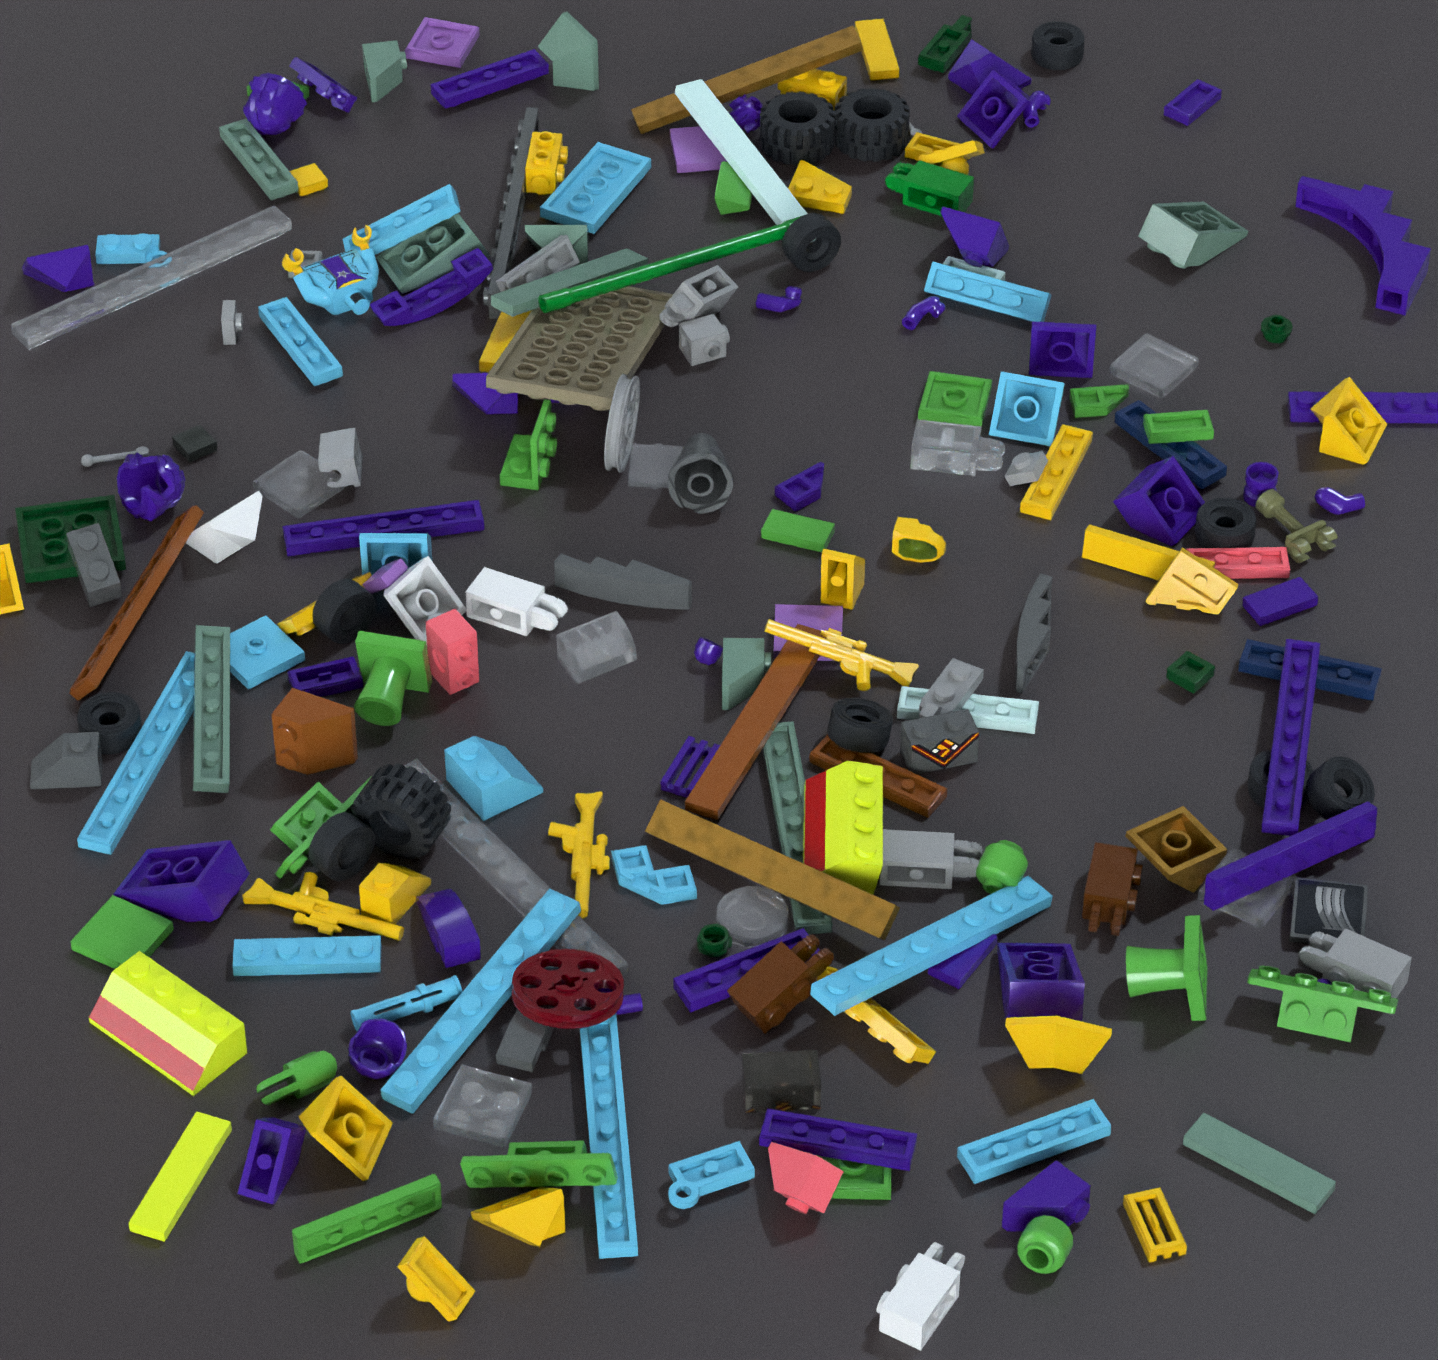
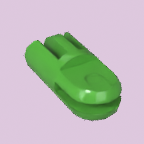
(302, 1075)

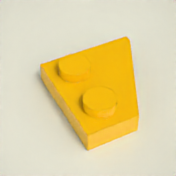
(819, 189)
(1192, 585)

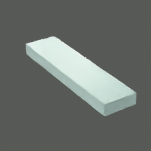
(986, 711)

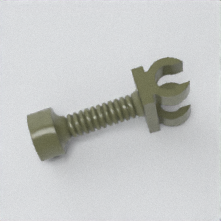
(1298, 542)

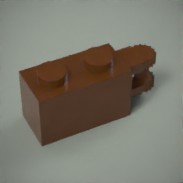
(1110, 886)
(780, 982)

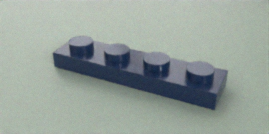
(1195, 461)
(1332, 673)

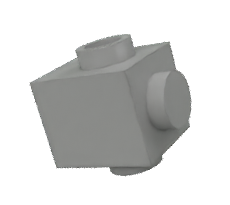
(703, 339)

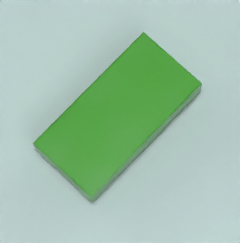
(1178, 426)
(797, 530)

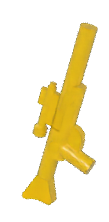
(840, 649)
(579, 842)
(322, 912)

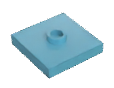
(262, 652)

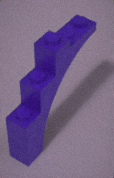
(1385, 235)

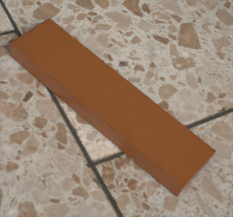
(898, 783)

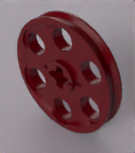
(567, 988)

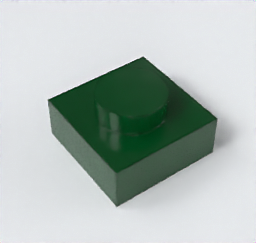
(1190, 672)

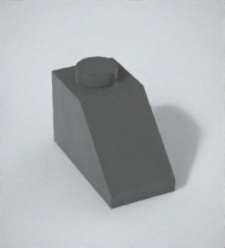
(69, 762)

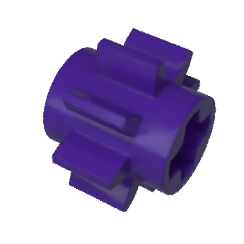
(746, 112)

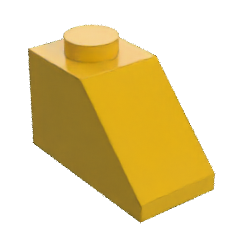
(841, 578)
(390, 891)

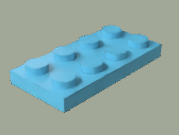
(595, 187)

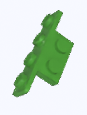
(303, 820)
(1319, 1006)
(540, 1165)

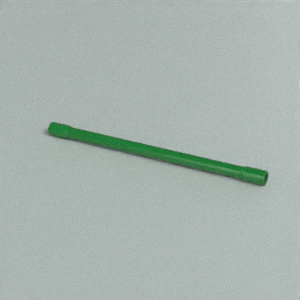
(567, 296)

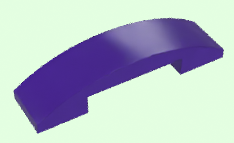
(436, 296)

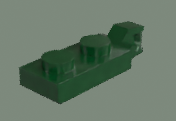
(946, 45)

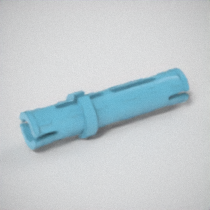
(448, 990)

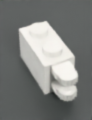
(512, 603)
(920, 1297)

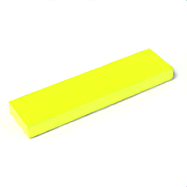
(180, 1176)

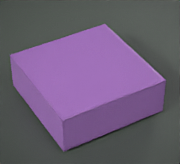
(385, 576)

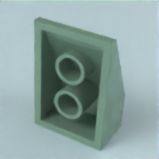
(1189, 232)
(429, 253)

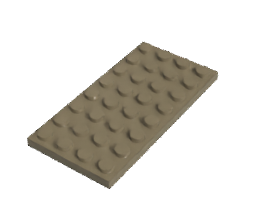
(581, 348)

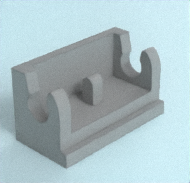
(342, 453)

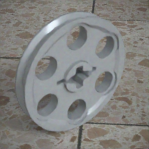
(622, 423)

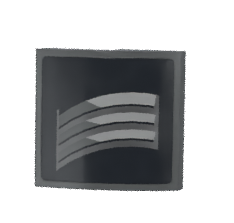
(1327, 908)

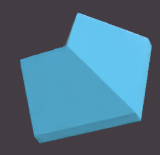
(1026, 409)

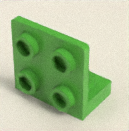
(529, 455)

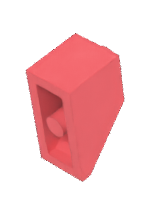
(803, 1178)

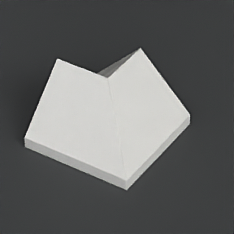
(228, 530)
(422, 596)

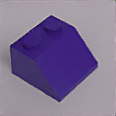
(1161, 502)

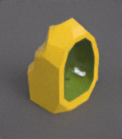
(916, 541)

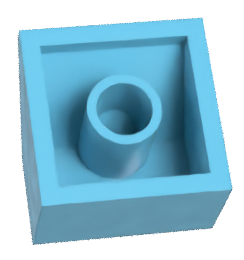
(383, 548)
(488, 776)

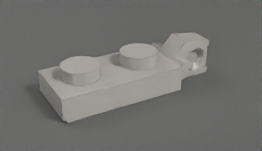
(951, 689)

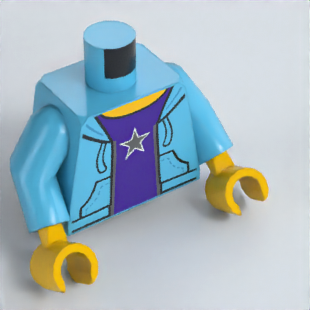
(339, 281)

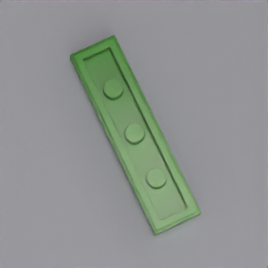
(367, 1218)

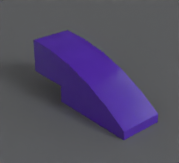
(449, 927)

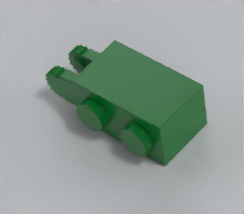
(931, 187)

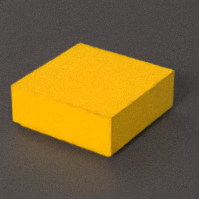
(309, 179)

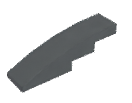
(629, 585)
(1033, 632)
(524, 1040)

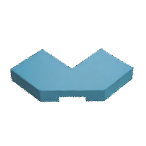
(663, 886)

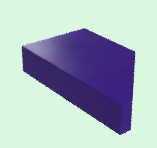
(802, 488)

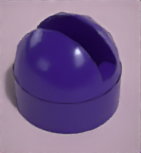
(707, 651)

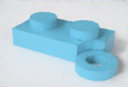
(128, 248)
(708, 1173)

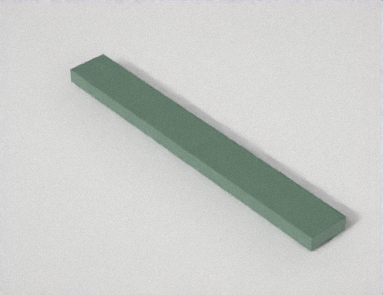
(787, 797)

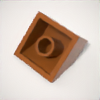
(313, 733)

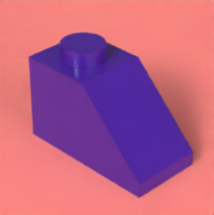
(271, 1158)
(1050, 1193)

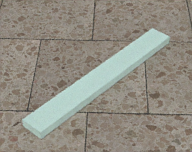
(739, 151)

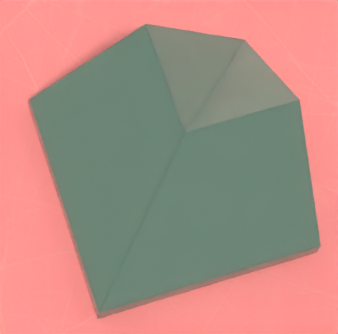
(572, 53)
(544, 234)

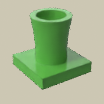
(388, 669)
(1172, 969)

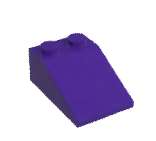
(186, 880)
(1040, 980)

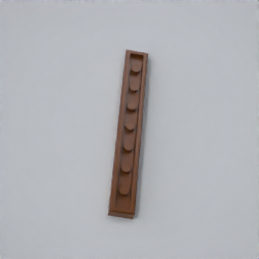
(135, 603)
(752, 729)

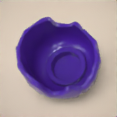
(377, 1048)

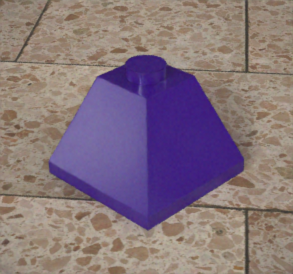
(994, 108)
(976, 238)

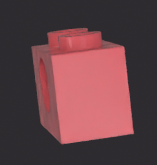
(452, 651)

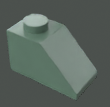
(383, 67)
(742, 669)

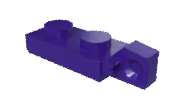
(326, 85)

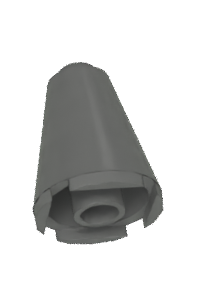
(700, 476)

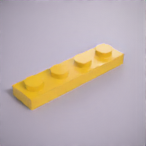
(888, 1028)

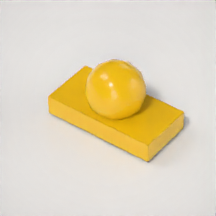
(955, 156)
(435, 1279)

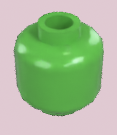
(1001, 866)
(1045, 1244)

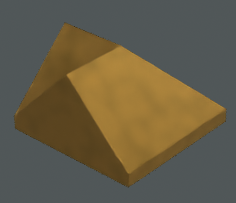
(1178, 847)

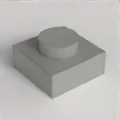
(231, 322)
(1026, 468)

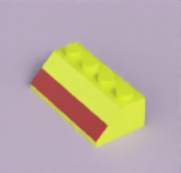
(845, 823)
(168, 1023)

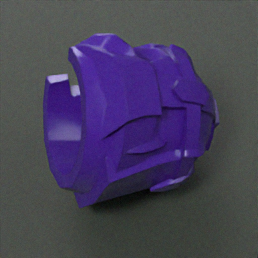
(273, 104)
(149, 485)

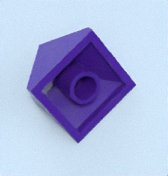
(977, 63)
(62, 269)
(1062, 349)
(486, 399)

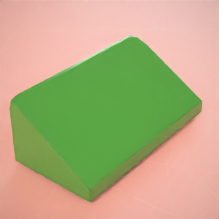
(731, 192)

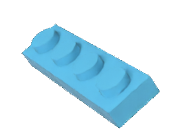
(409, 220)
(987, 292)
(300, 341)
(307, 955)
(1033, 1141)

